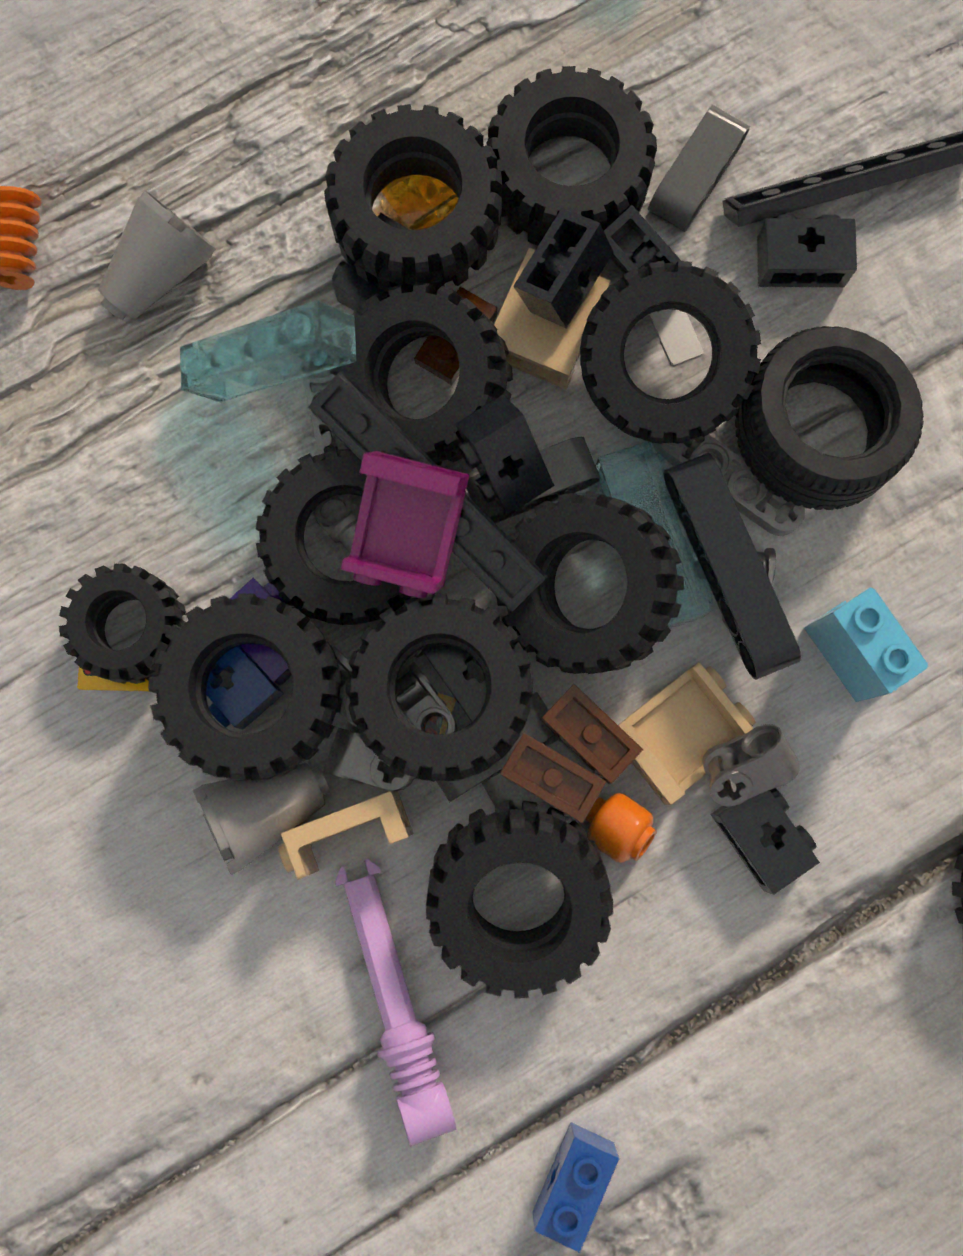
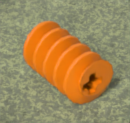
(16, 231)

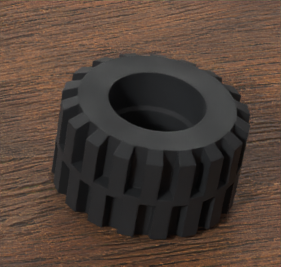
(91, 608)

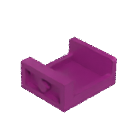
(405, 524)

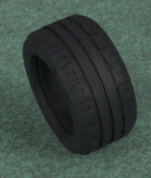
(860, 369)

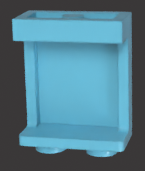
(866, 646)

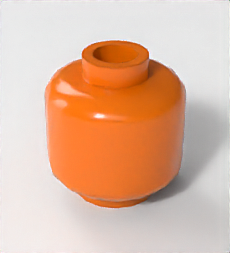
(620, 827)

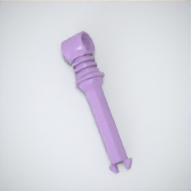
(405, 1041)

